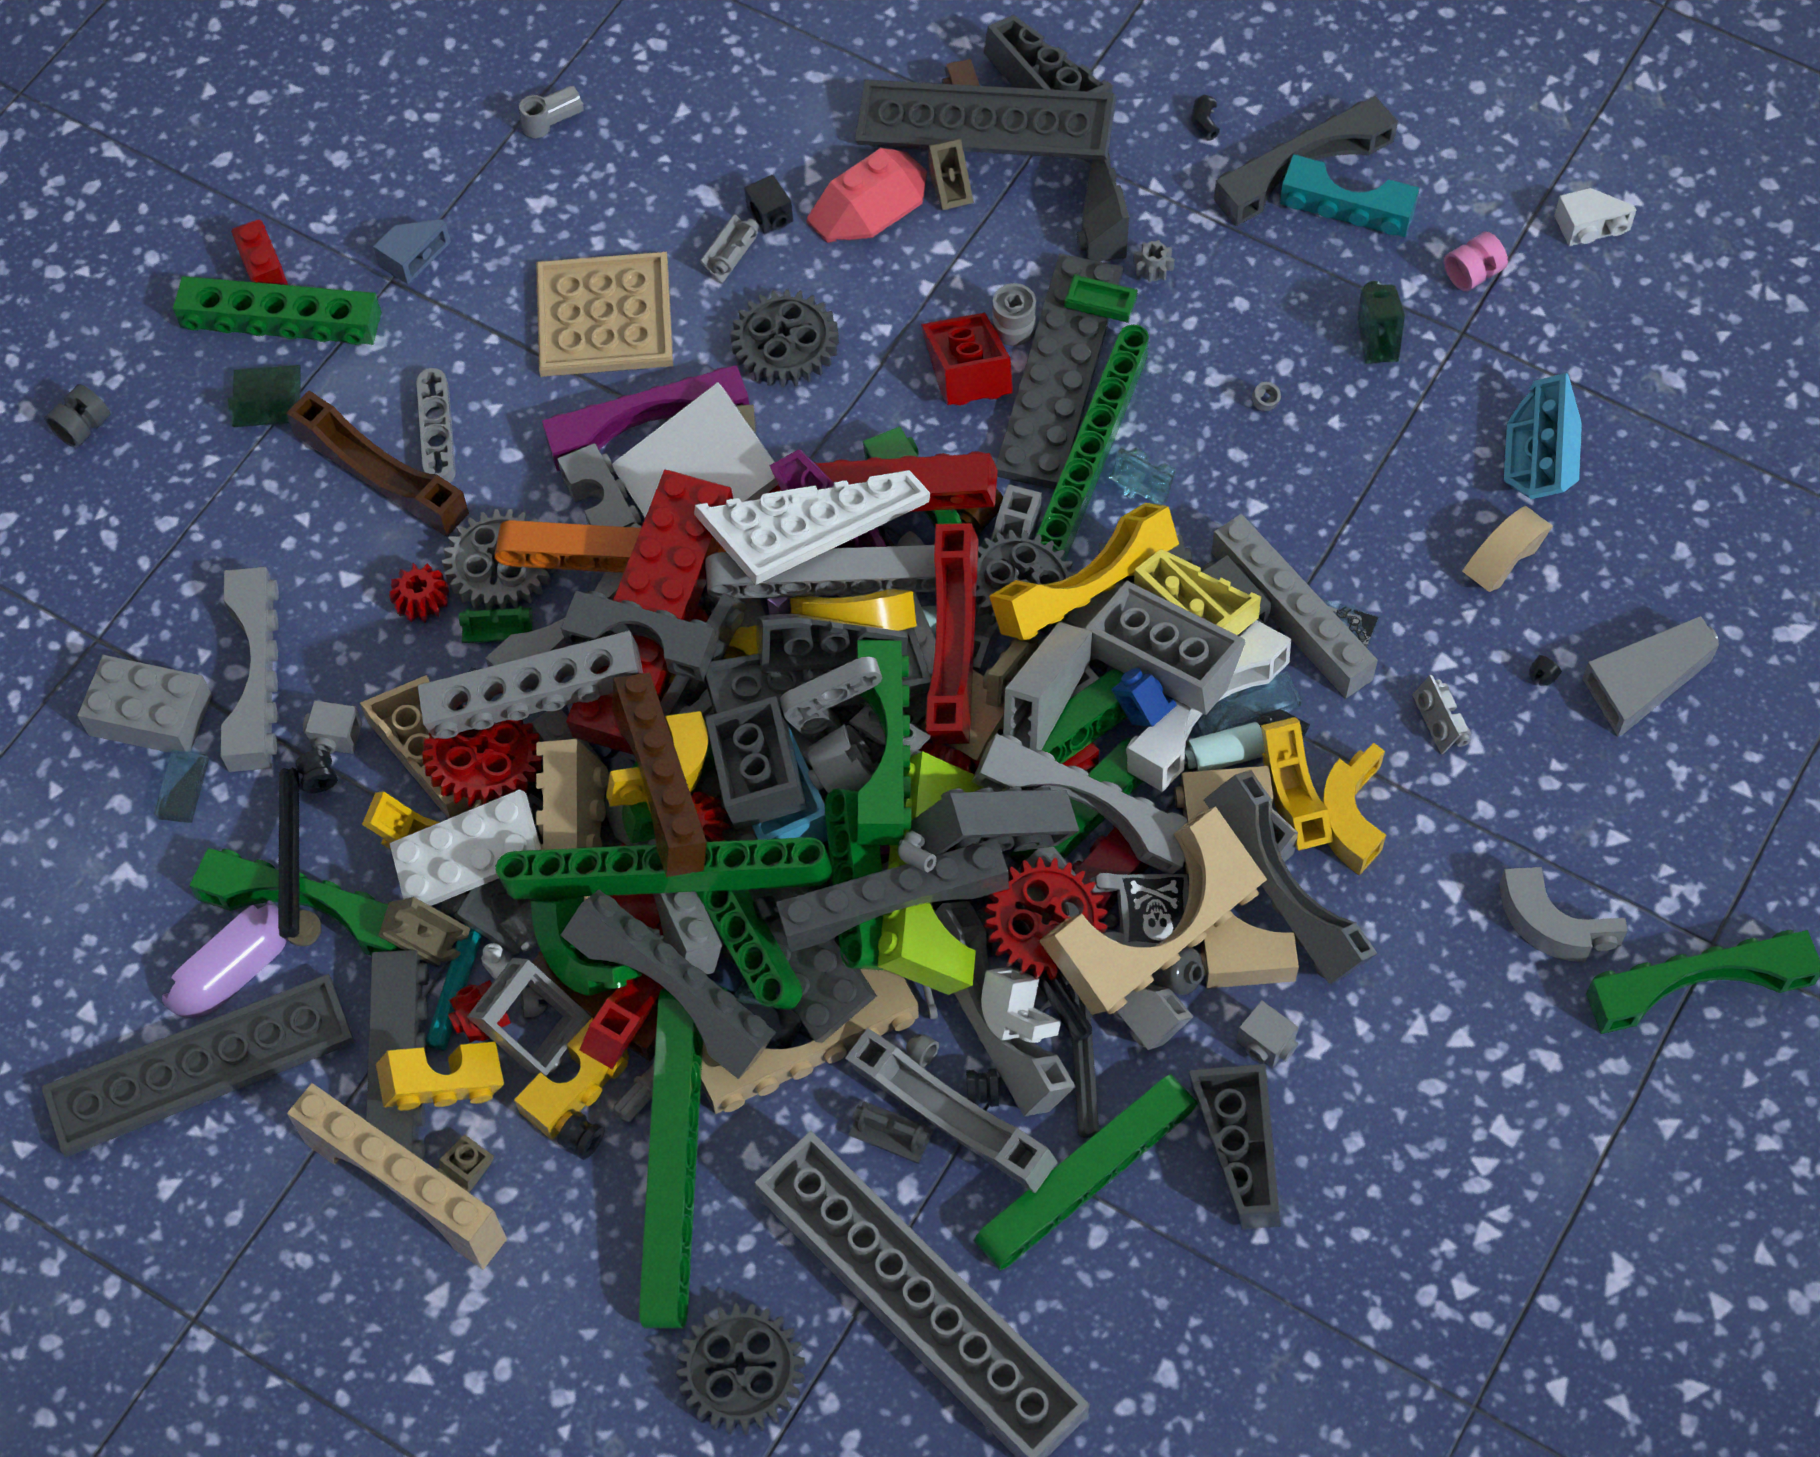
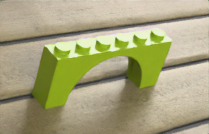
(913, 937)

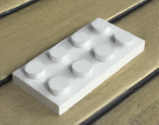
(463, 849)

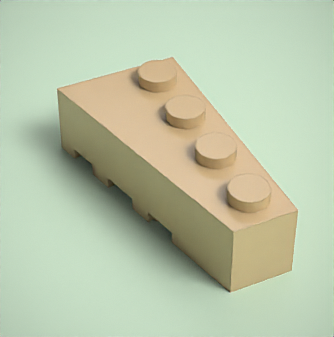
(572, 795)

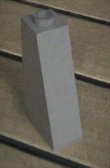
(1649, 671)
(1046, 684)

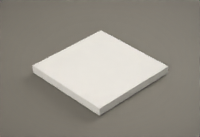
(704, 442)

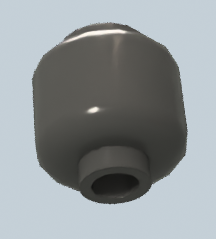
(1183, 975)

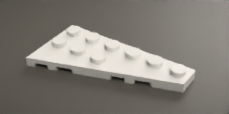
(805, 522)

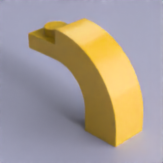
(882, 609)
(691, 743)
(1292, 785)
(393, 819)
(1354, 838)

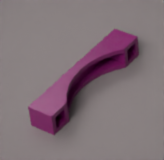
(609, 419)

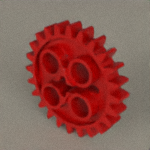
(491, 759)
(1058, 888)

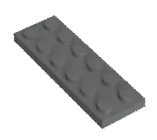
(740, 679)

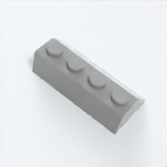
(1177, 647)

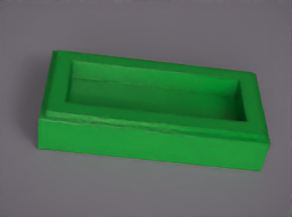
(1101, 298)

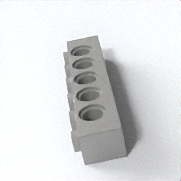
(477, 688)

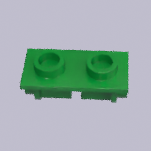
(494, 624)

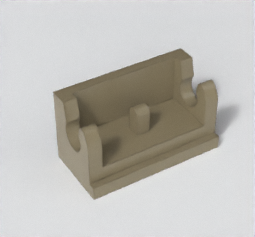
(422, 928)

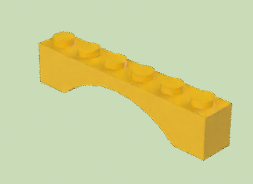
(1027, 607)

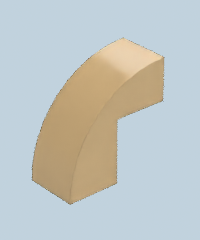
(1510, 541)

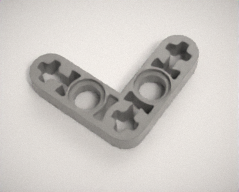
(810, 703)

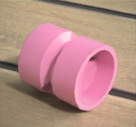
(1475, 261)

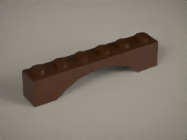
(418, 492)
(672, 810)

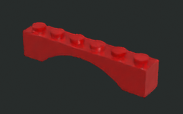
(952, 675)
(620, 1019)

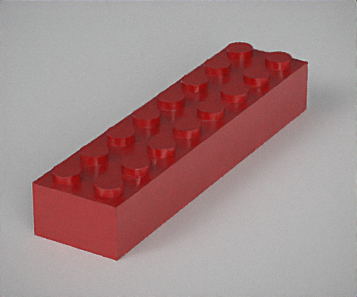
(661, 574)

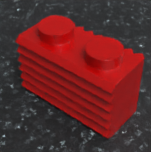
(258, 253)

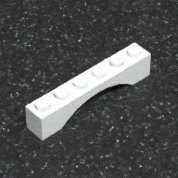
(1160, 750)

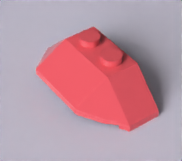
(869, 196)

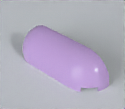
(226, 962)

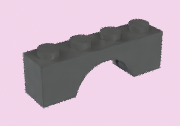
(685, 644)

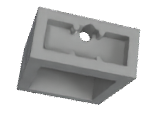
(502, 995)

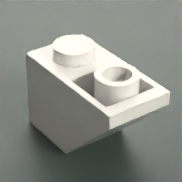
(1592, 215)

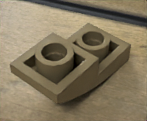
(465, 1163)

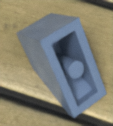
(411, 248)

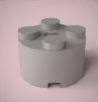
(840, 760)

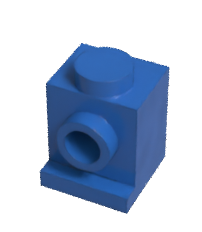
(1142, 698)

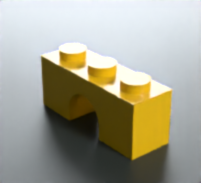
(409, 1080)
(552, 1103)

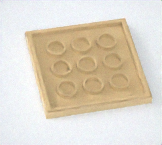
(604, 314)

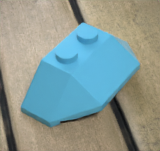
(1544, 440)

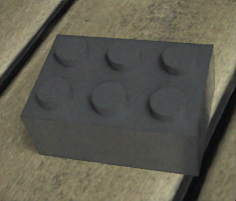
(756, 763)

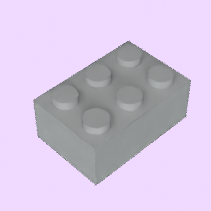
(145, 705)

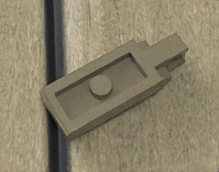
(1006, 668)

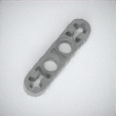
(435, 426)

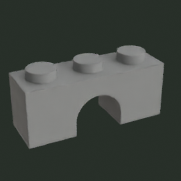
(590, 475)

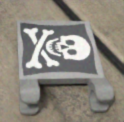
(1147, 905)

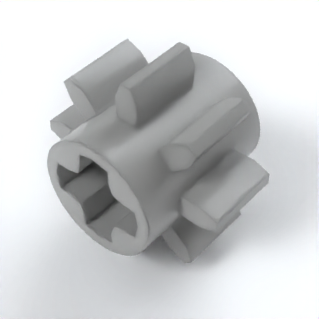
(1154, 261)

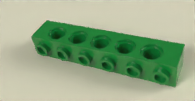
(277, 310)

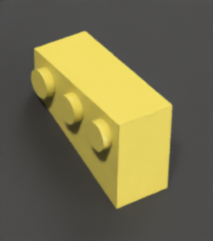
(1198, 592)

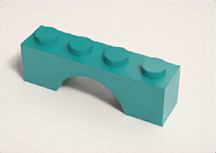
(1381, 209)

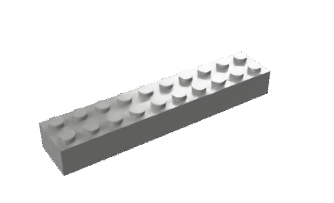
(921, 1300)

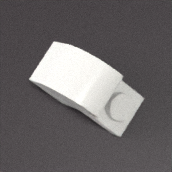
(1010, 1009)

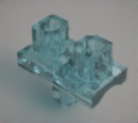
(1142, 477)

